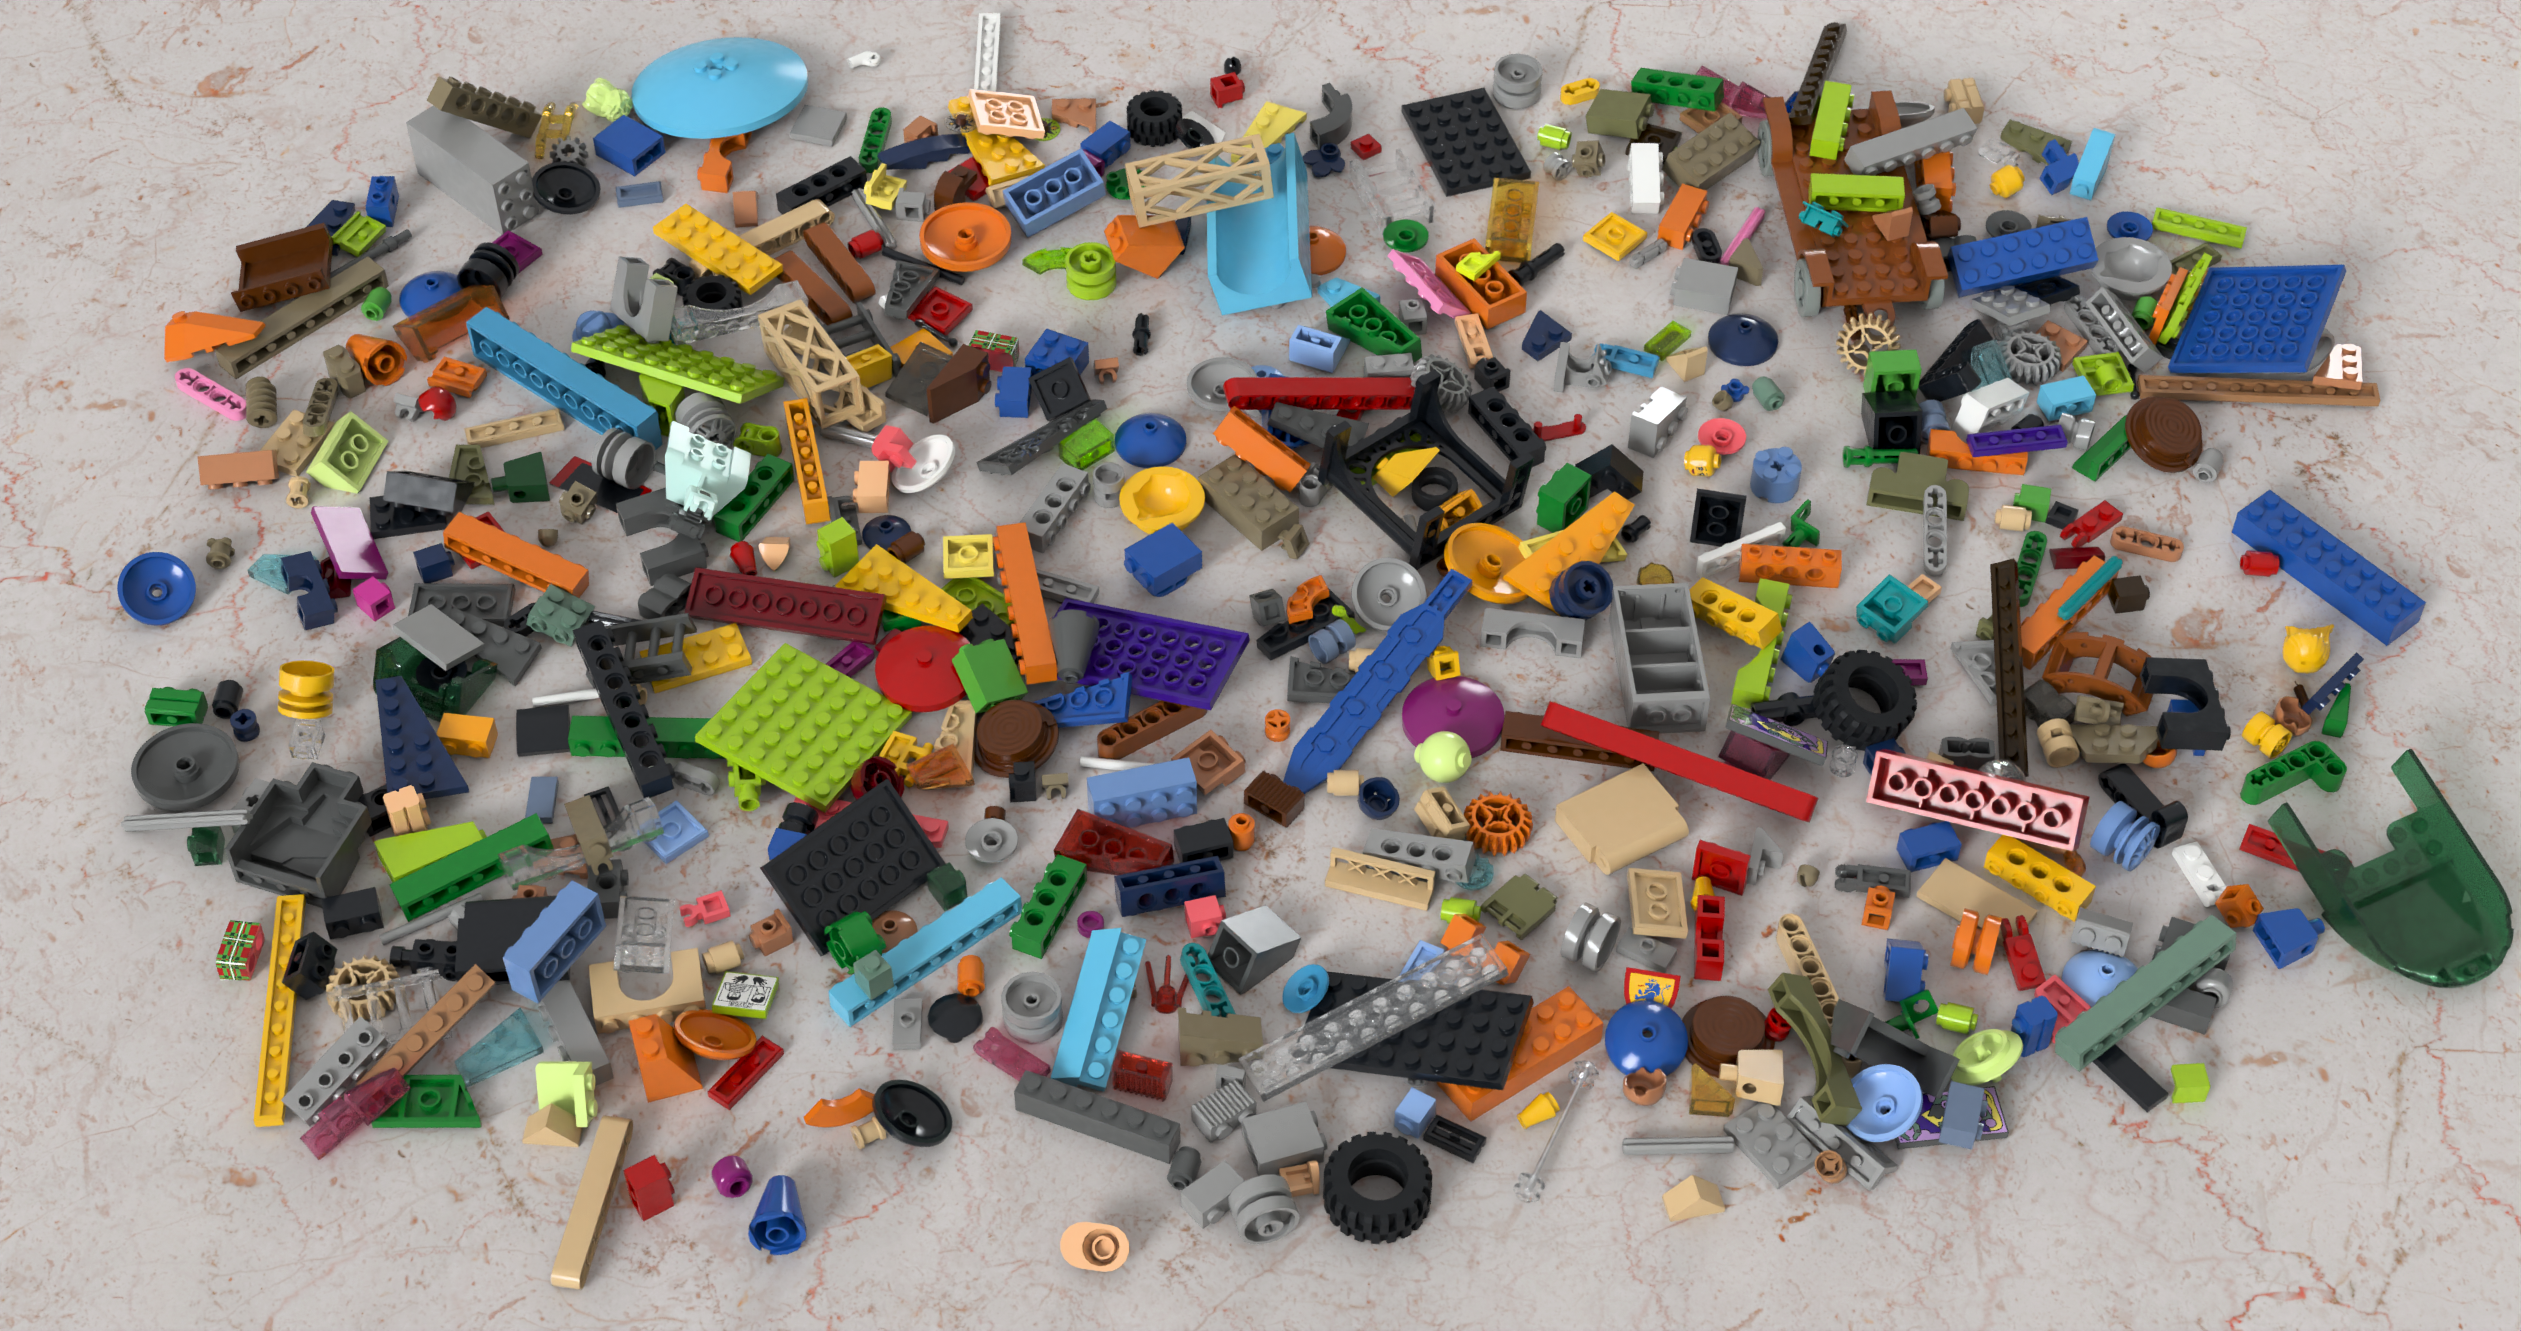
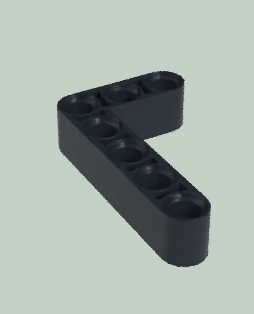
(1953, 371)

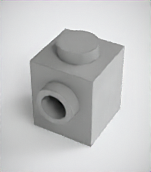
(1413, 315)

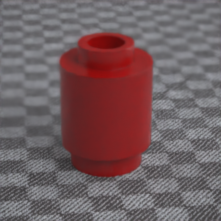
(865, 244)
(2259, 563)

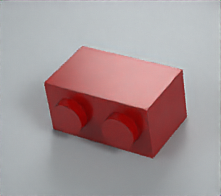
(649, 1187)

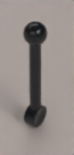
(952, 341)
(2132, 369)

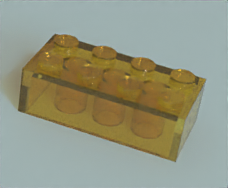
(1512, 219)

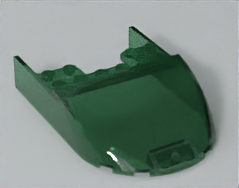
(2421, 909)

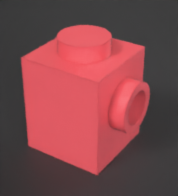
(1203, 916)

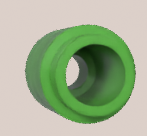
(376, 303)
(2144, 310)

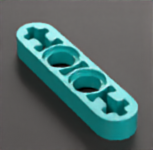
(1201, 988)

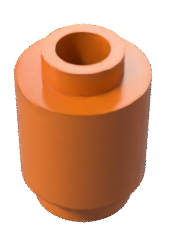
(1242, 831)
(970, 975)

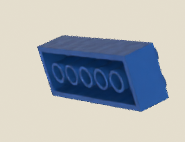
(2022, 257)

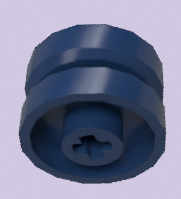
(1581, 590)

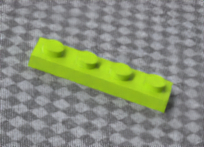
(2199, 227)

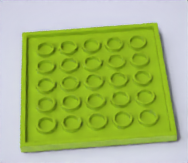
(803, 726)

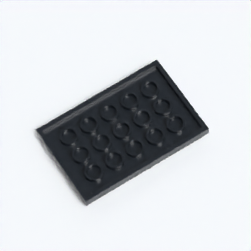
(1465, 141)
(853, 863)

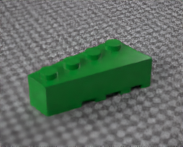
(1372, 326)

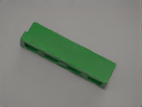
(2104, 452)

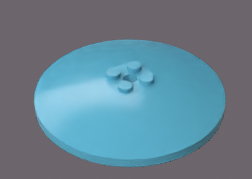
(719, 87)

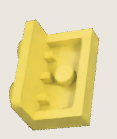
(883, 189)

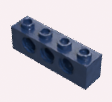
(1169, 886)

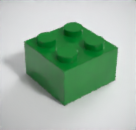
(1563, 498)

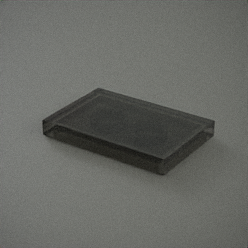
(915, 376)

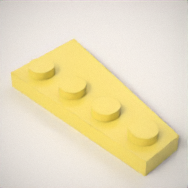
(1272, 124)

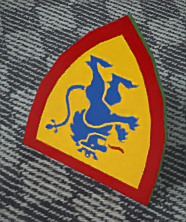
(1650, 986)

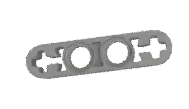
(2087, 329)
(1932, 530)

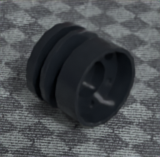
(489, 266)

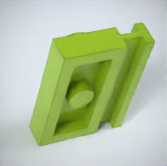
(358, 234)

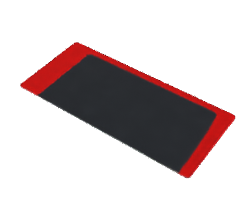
(607, 490)

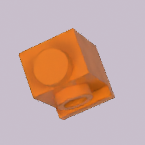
(1878, 902)

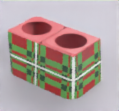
(1001, 349)
(239, 950)

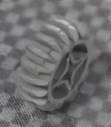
(2034, 357)
(1453, 386)

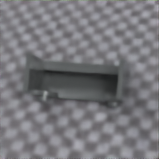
(1878, 1043)

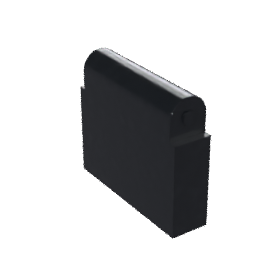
(491, 929)

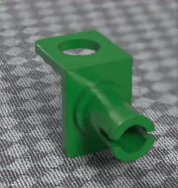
(1801, 529)
(1910, 1016)

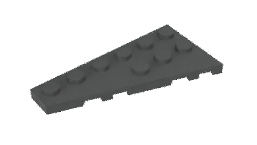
(1026, 449)

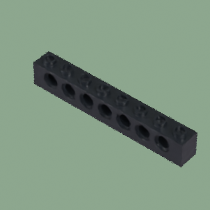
(599, 655)

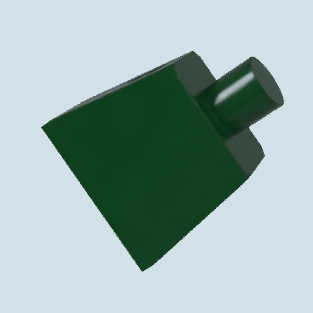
(524, 479)

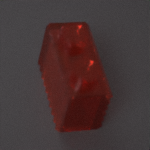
(1142, 1075)

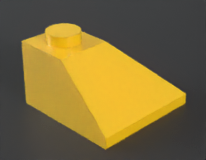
(1402, 469)

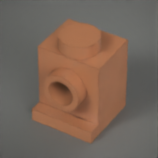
(920, 128)
(771, 933)

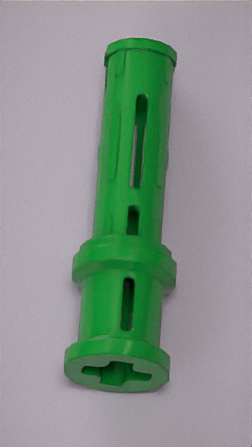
(1867, 456)

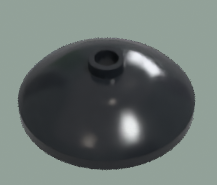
(566, 188)
(912, 1113)

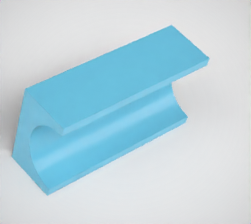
(1263, 247)

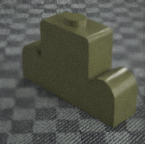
(1907, 486)

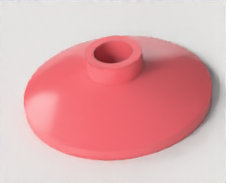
(1722, 434)

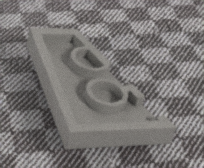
(1979, 662)

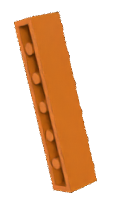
(513, 556)
(2044, 626)

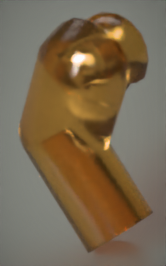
(2074, 862)

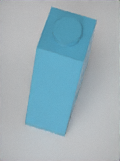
(2092, 164)

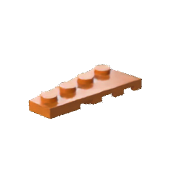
(2166, 302)

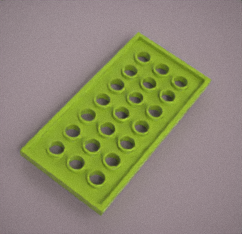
(679, 364)

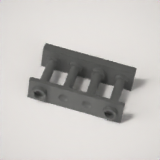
(870, 332)
(655, 666)

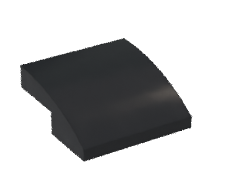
(542, 730)

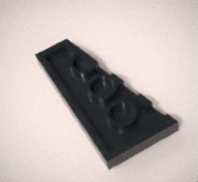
(1287, 636)

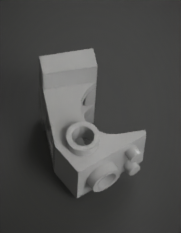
(1580, 372)

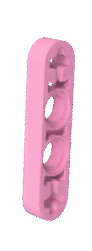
(208, 397)

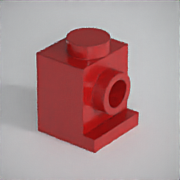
(1226, 89)

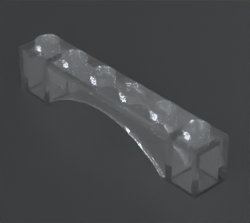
(697, 323)
(528, 865)

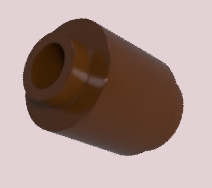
(907, 546)

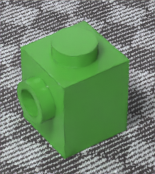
(2034, 499)

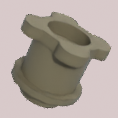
(220, 552)

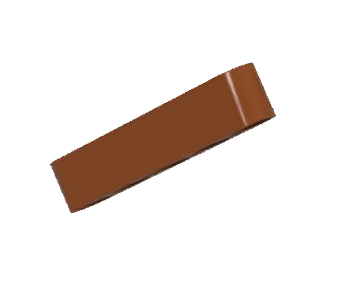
(839, 262)
(821, 297)
(1145, 728)

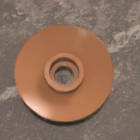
(902, 927)

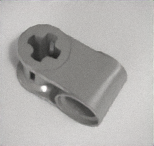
(1310, 489)

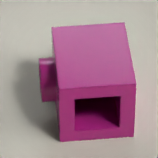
(374, 598)

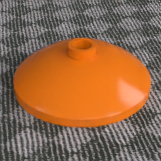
(1326, 250)
(714, 1034)

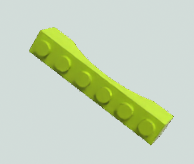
(1753, 678)

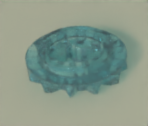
(1482, 876)

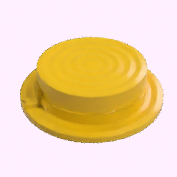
(1161, 497)

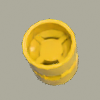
(2263, 732)

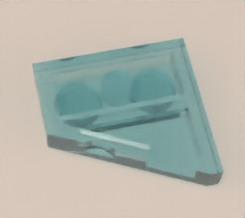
(1989, 363)
(268, 571)

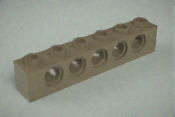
(484, 107)

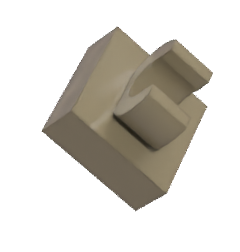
(1294, 541)
(1055, 781)

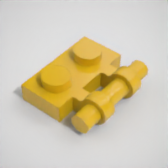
(899, 750)

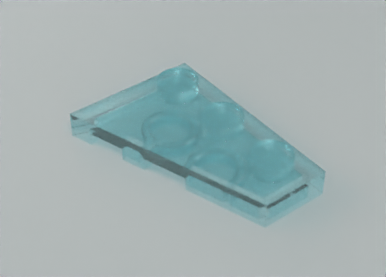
(499, 1050)

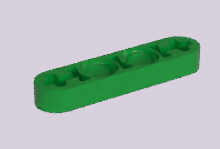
(875, 139)
(2030, 569)

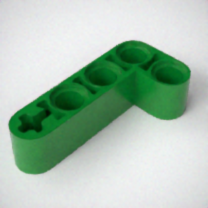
(2309, 761)

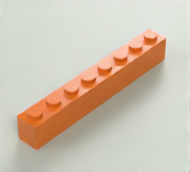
(1026, 604)

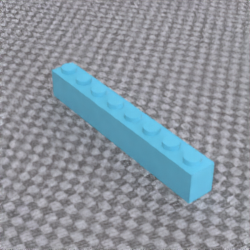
(931, 948)

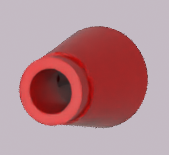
(744, 558)

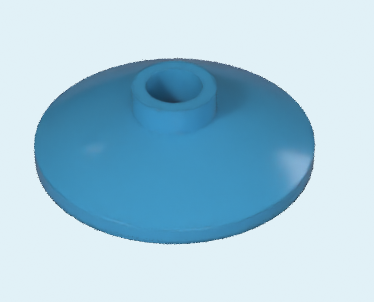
(1305, 988)

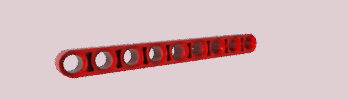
(1320, 393)

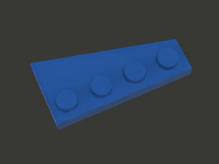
(1093, 705)

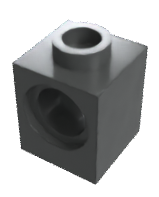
(1267, 607)

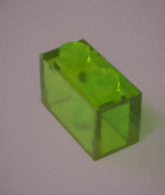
(1086, 445)

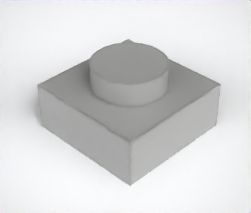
(1228, 1074)

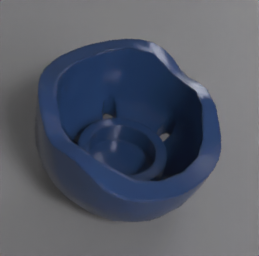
(1376, 806)

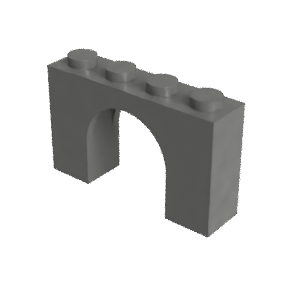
(675, 557)
(2189, 1008)

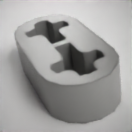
(695, 778)

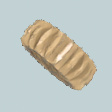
(1858, 346)
(360, 973)

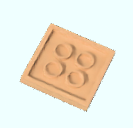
(1006, 114)

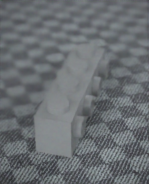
(336, 1071)

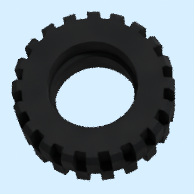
(1879, 679)
(1377, 1218)

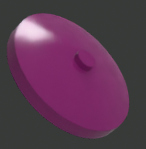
(1457, 707)

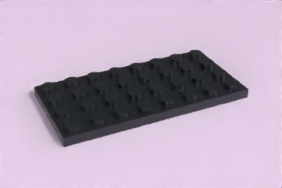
(1458, 1045)

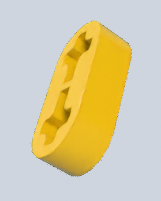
(1579, 91)

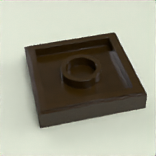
(1666, 139)

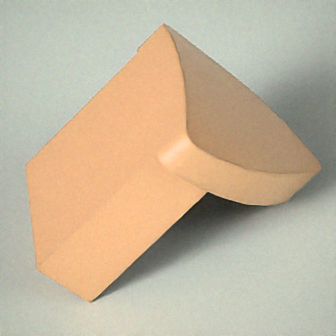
(774, 550)
(1302, 1178)

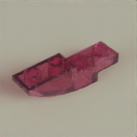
(1742, 98)
(357, 1106)

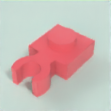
(708, 907)

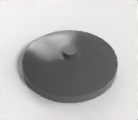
(185, 767)

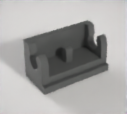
(848, 512)

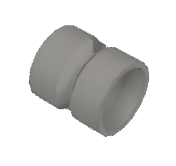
(2076, 431)
(1108, 482)

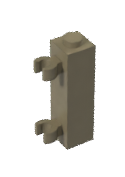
(589, 833)

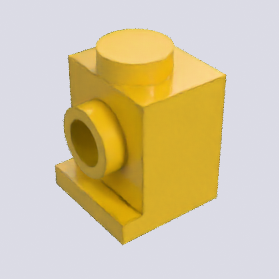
(1443, 658)

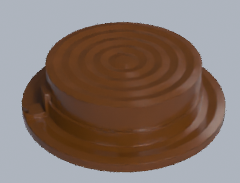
(2164, 433)
(1012, 734)
(1721, 1029)

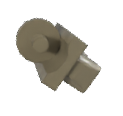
(2097, 711)

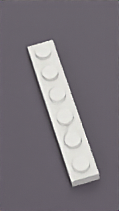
(987, 52)

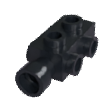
(427, 953)

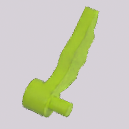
(1340, 611)

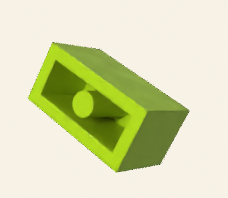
(837, 547)

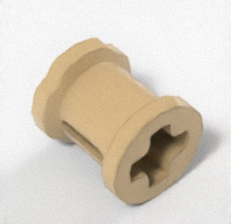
(298, 492)
(867, 1133)

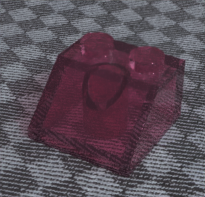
(1752, 755)

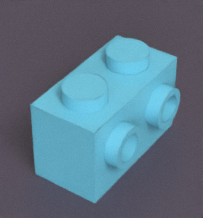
(2067, 396)

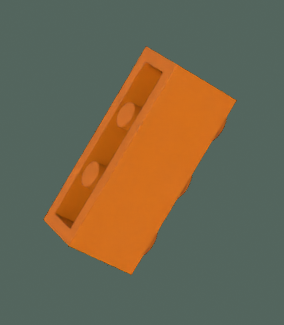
(1683, 216)

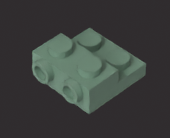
(559, 614)

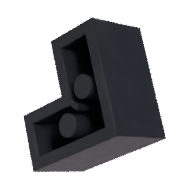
(1613, 472)

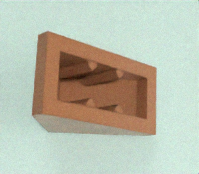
(745, 208)
(1894, 223)

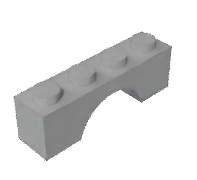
(1506, 626)

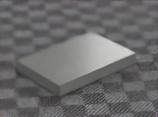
(438, 637)

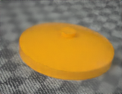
(1485, 556)

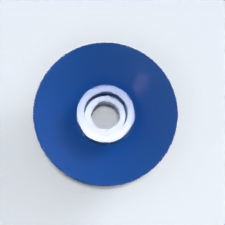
(2129, 225)

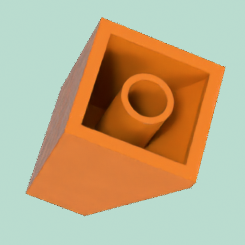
(1144, 248)
(663, 1060)

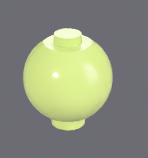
(1443, 756)

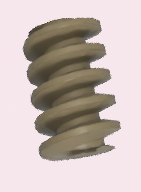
(261, 402)

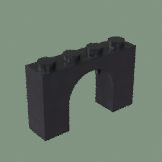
(2193, 681)

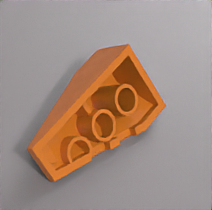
(206, 331)

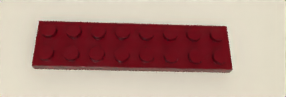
(785, 606)

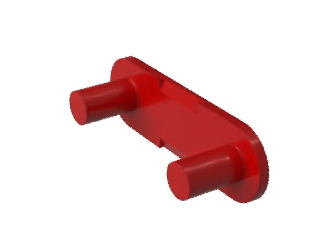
(1561, 430)

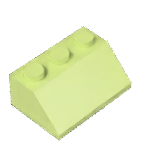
(347, 454)

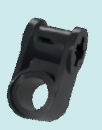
(677, 273)

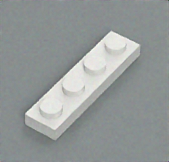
(1729, 553)

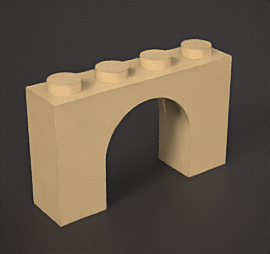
(614, 1009)

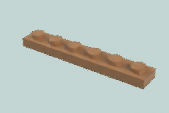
(434, 1024)

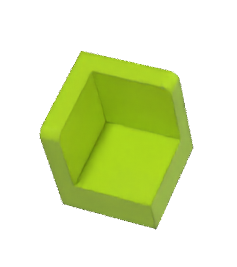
(2190, 1083)

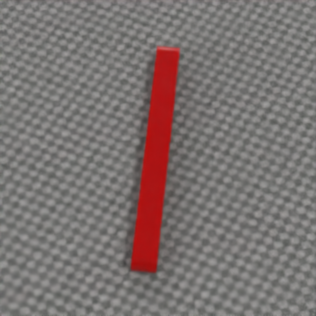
(1679, 761)

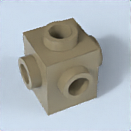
(1588, 158)
(578, 503)

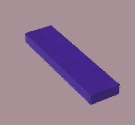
(2016, 441)

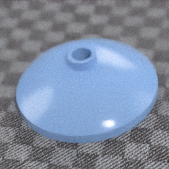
(2086, 974)
(1884, 1089)

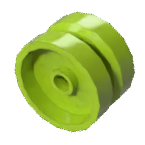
(1090, 271)

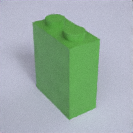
(989, 674)

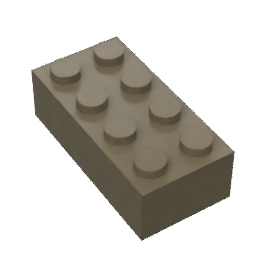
(1712, 154)
(1248, 501)

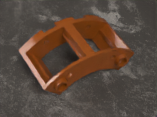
(2109, 651)

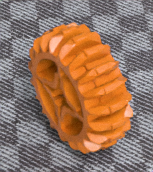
(1498, 830)

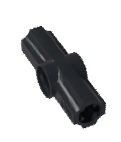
(1787, 709)

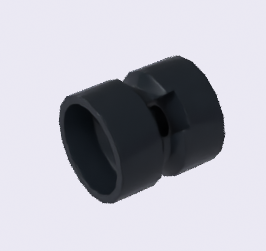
(799, 818)

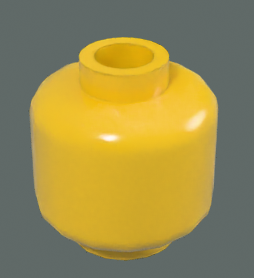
(2007, 181)

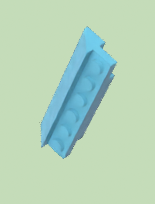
(1098, 1009)

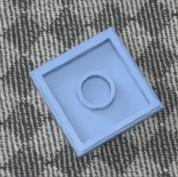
(679, 835)

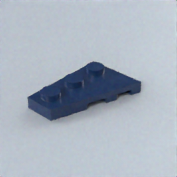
(334, 216)
(2334, 684)

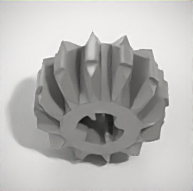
(574, 147)

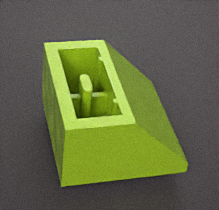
(663, 397)

